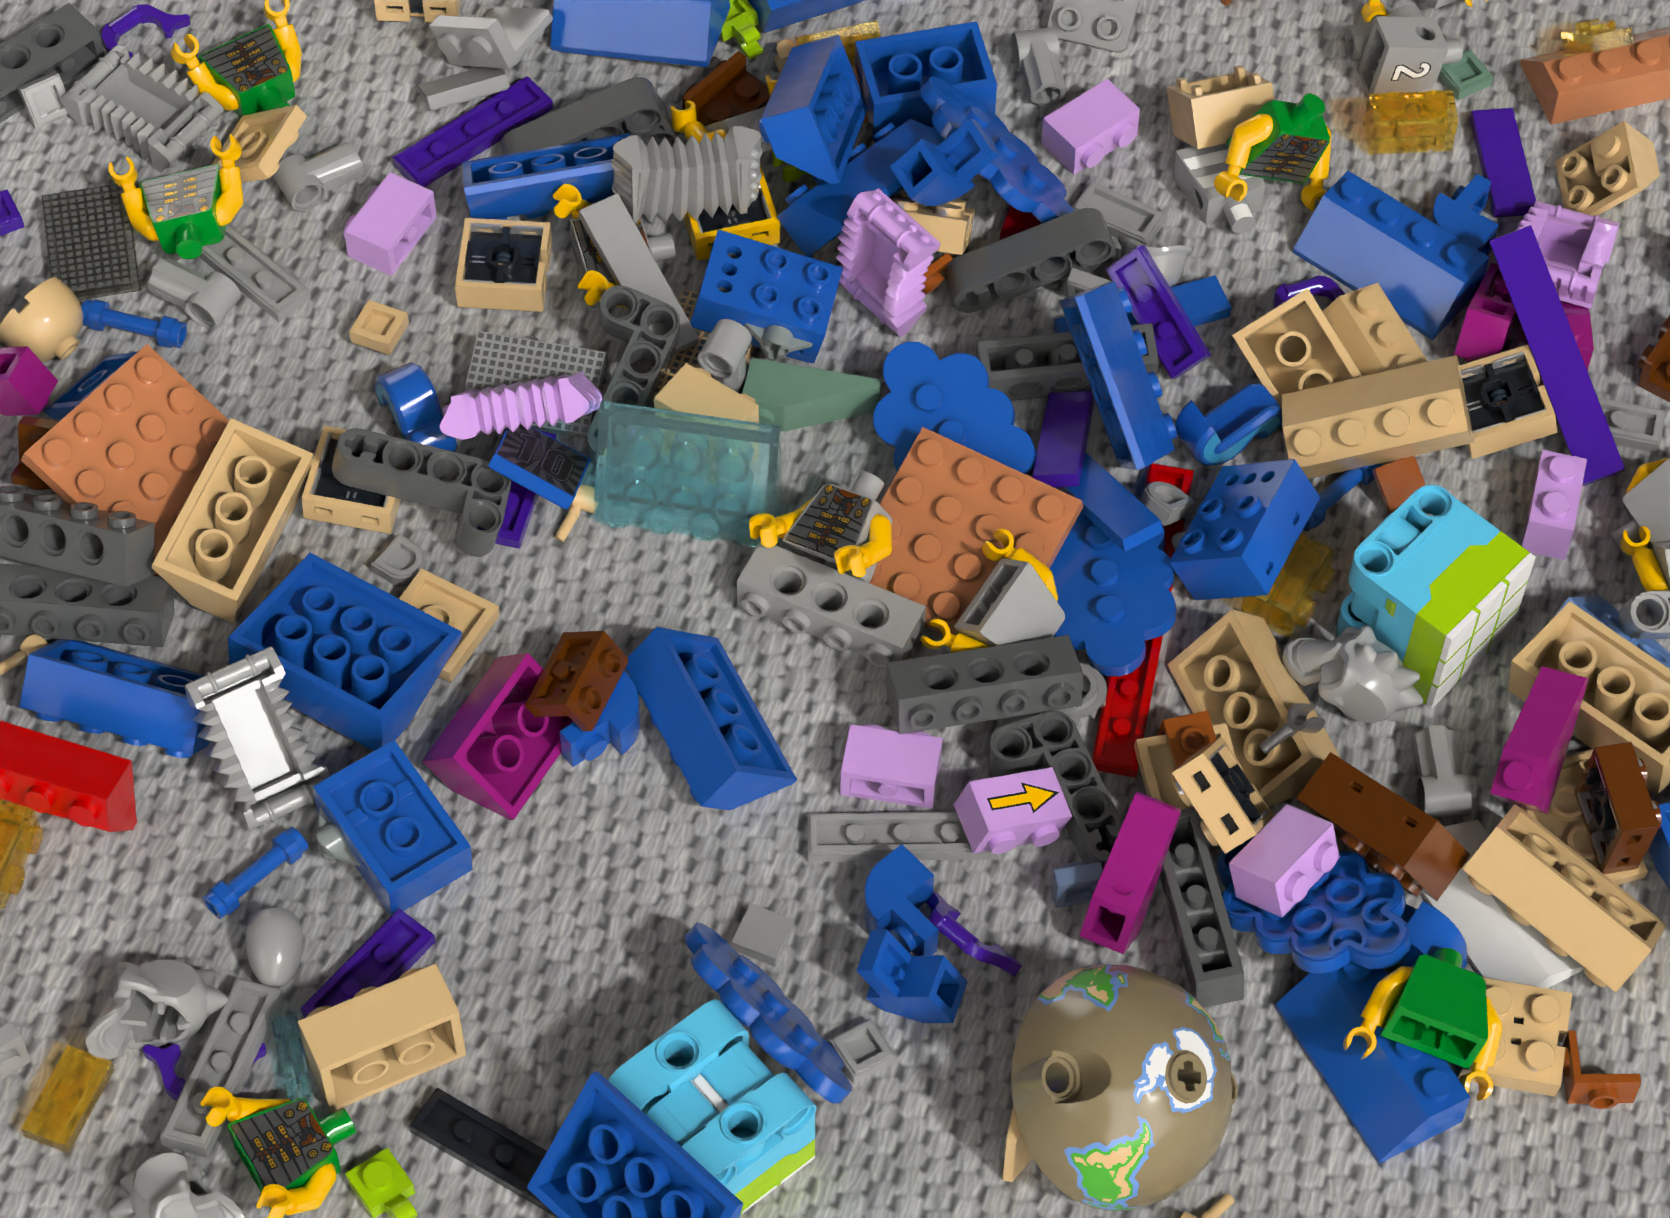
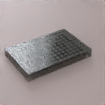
(91, 242)

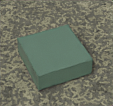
(1466, 76)

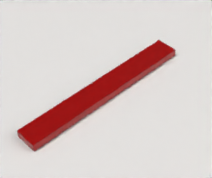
(1130, 695)

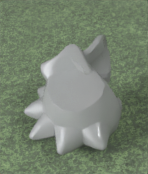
(1355, 674)
(153, 1005)
(171, 1188)

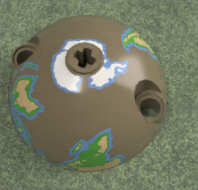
(1149, 1092)

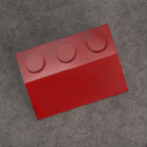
(66, 779)

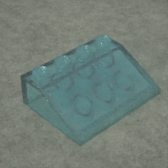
(685, 472)

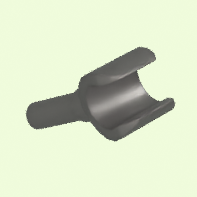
(1296, 722)

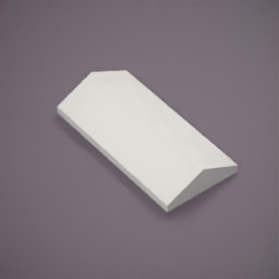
(1494, 940)

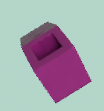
(1130, 874)

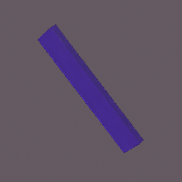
(1556, 354)

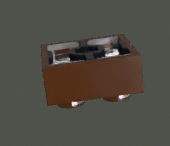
(1617, 807)

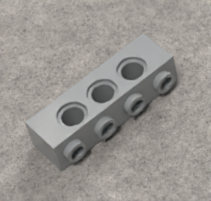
(817, 587)

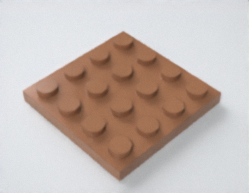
(132, 444)
(945, 510)

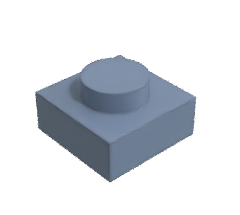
(1075, 883)

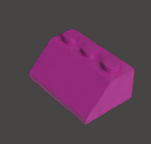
(494, 743)

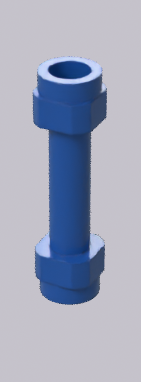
(167, 331)
(1337, 490)
(224, 898)

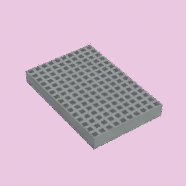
(511, 359)

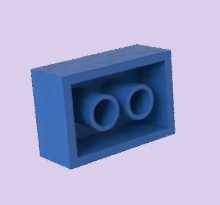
(900, 64)

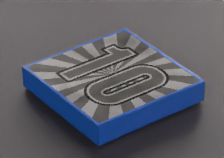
(540, 464)

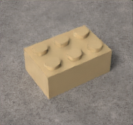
(382, 1037)

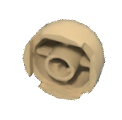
(45, 322)

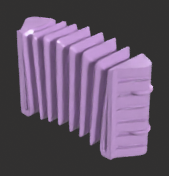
(1573, 248)
(885, 260)
(520, 403)

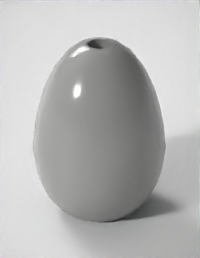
(274, 946)

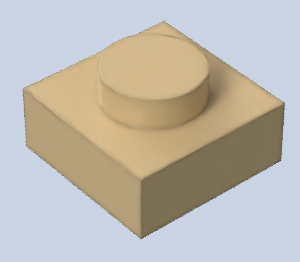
(379, 327)

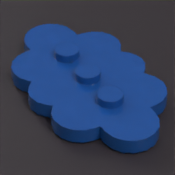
(1013, 173)
(951, 400)
(1113, 596)
(1338, 921)
(767, 1013)

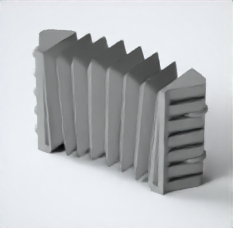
(142, 105)
(688, 175)
(254, 738)

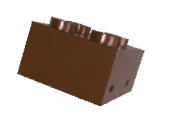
(1384, 828)

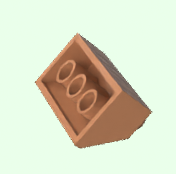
(1591, 83)

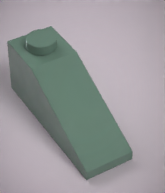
(806, 395)

